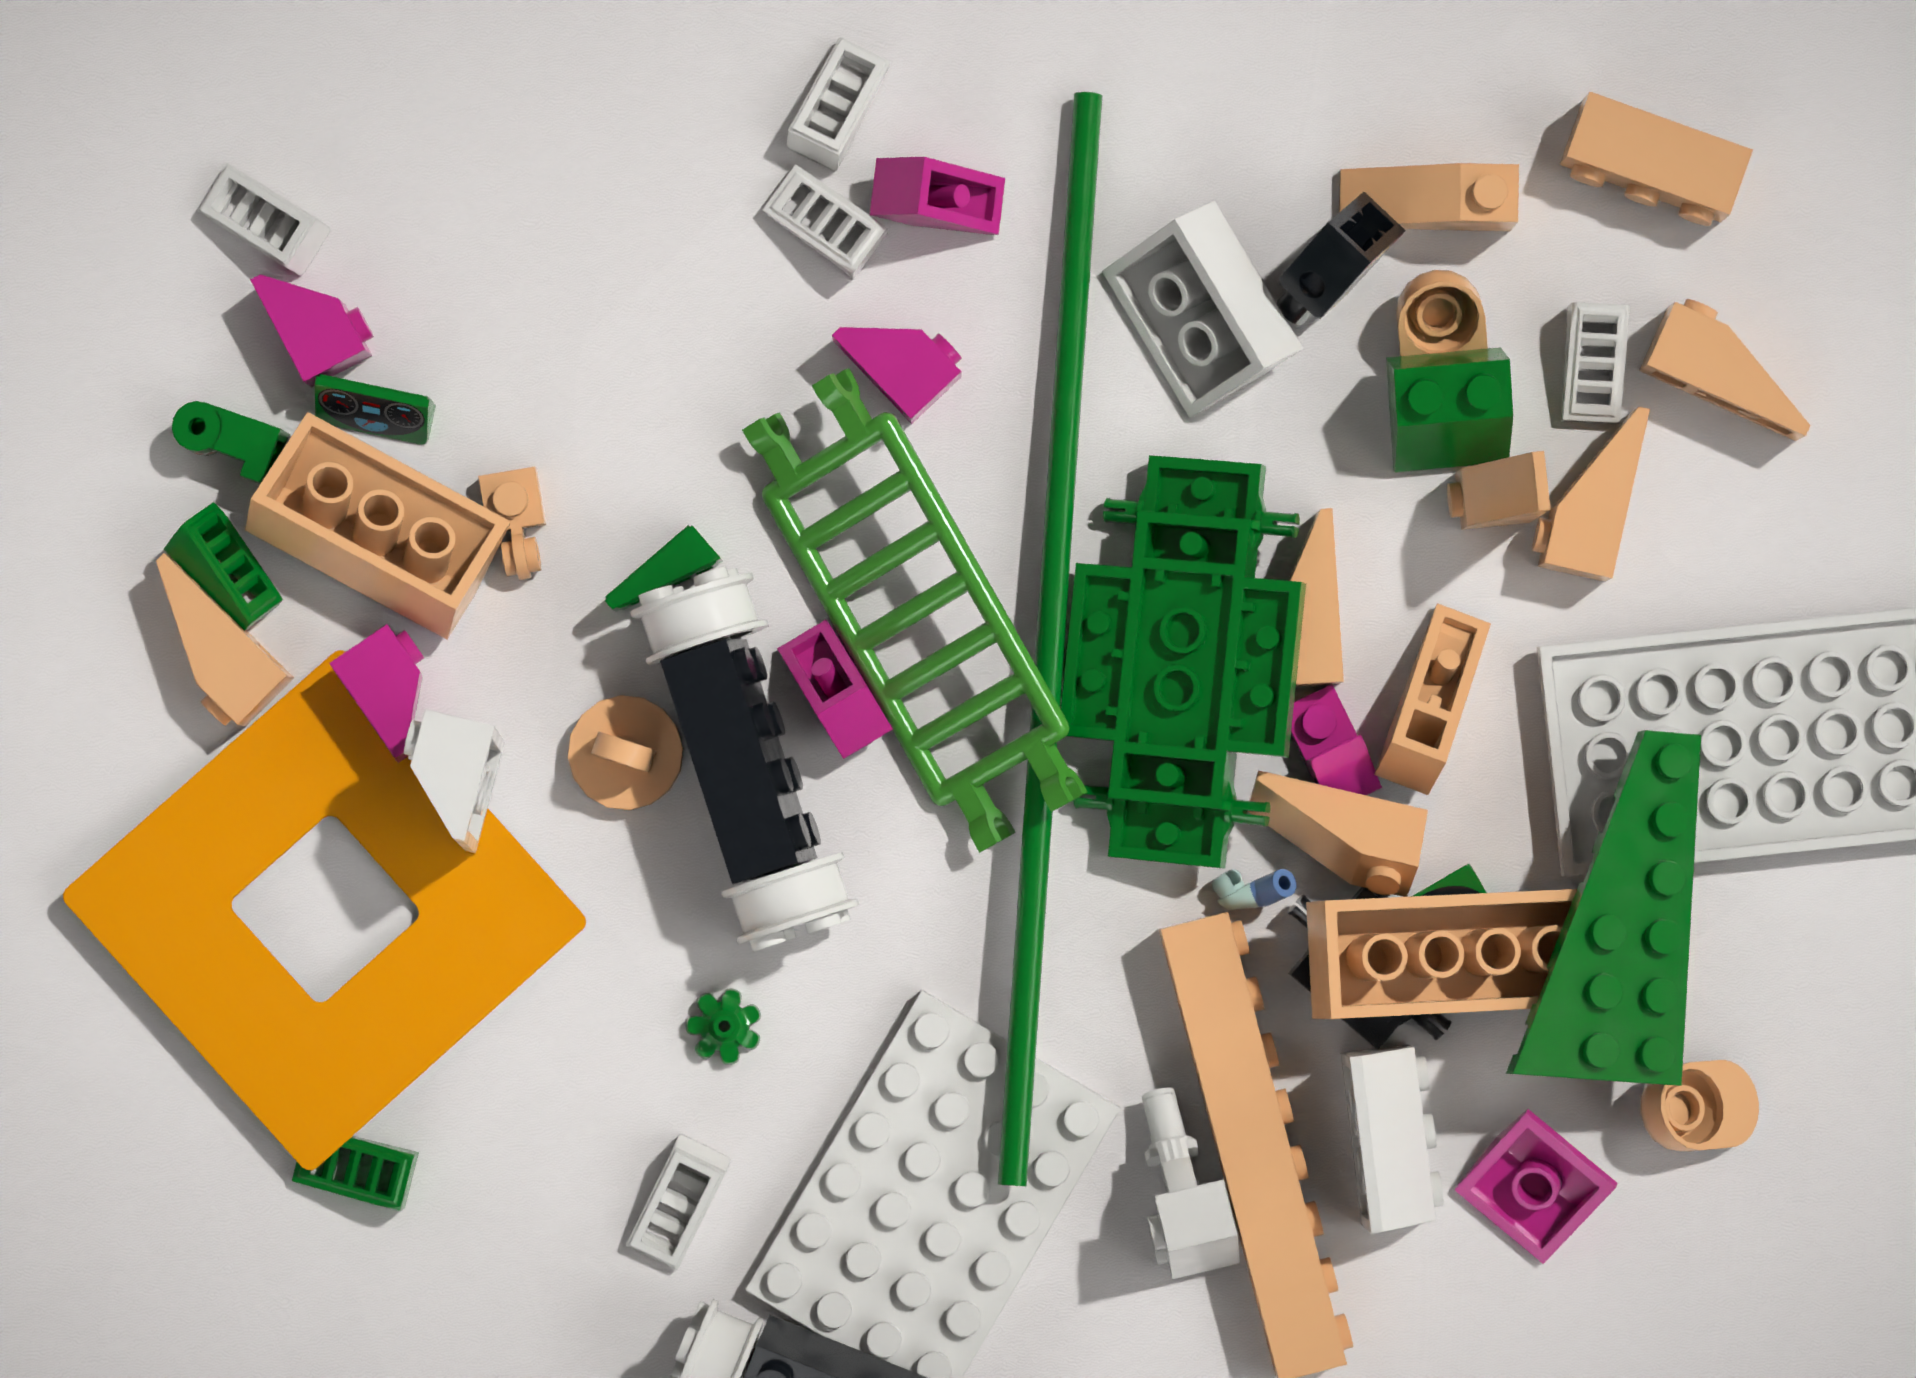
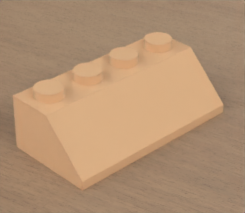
(376, 525)

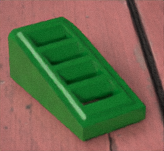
(211, 538)
(674, 563)
(400, 1180)

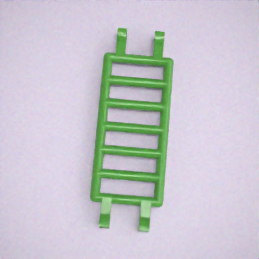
(772, 440)

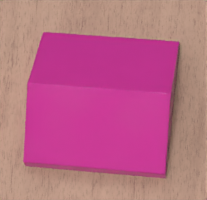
(1535, 1185)

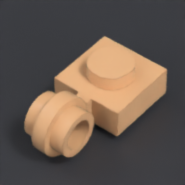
(519, 500)

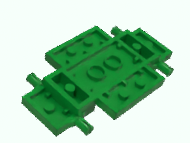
(1184, 660)

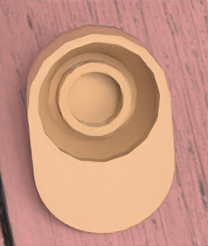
(1440, 315)
(1708, 1112)

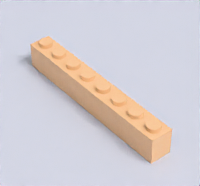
(1254, 1146)

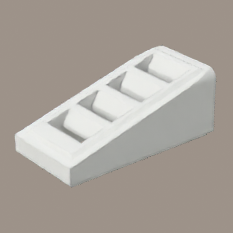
(815, 145)
(294, 240)
(863, 248)
(1595, 313)
(698, 1158)

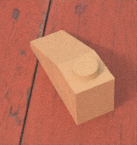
(1439, 194)
(1714, 365)
(1500, 492)
(1590, 516)
(1320, 635)
(223, 657)
(1433, 700)
(1351, 834)

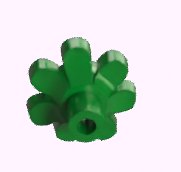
(708, 1026)

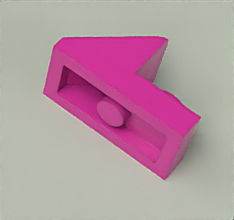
(1331, 745)

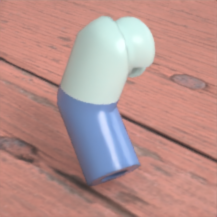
(1259, 893)

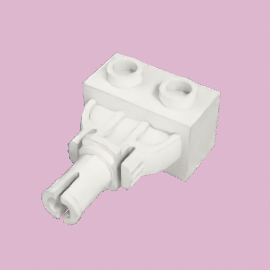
(1192, 1222)

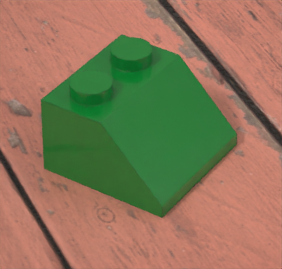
(1450, 408)

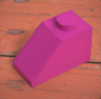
(937, 195)
(314, 328)
(902, 364)
(384, 683)
(835, 689)

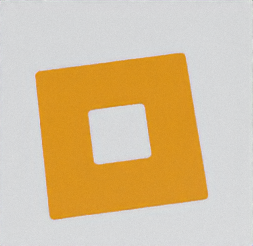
(294, 1061)

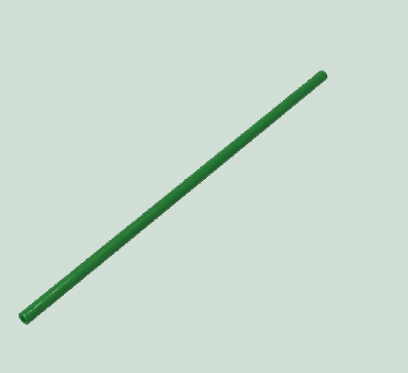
(1050, 631)

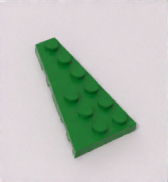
(1623, 952)

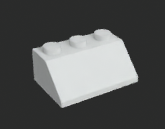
(1202, 308)
(457, 770)
(1391, 1137)

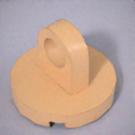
(625, 752)

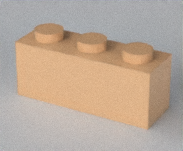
(1655, 159)

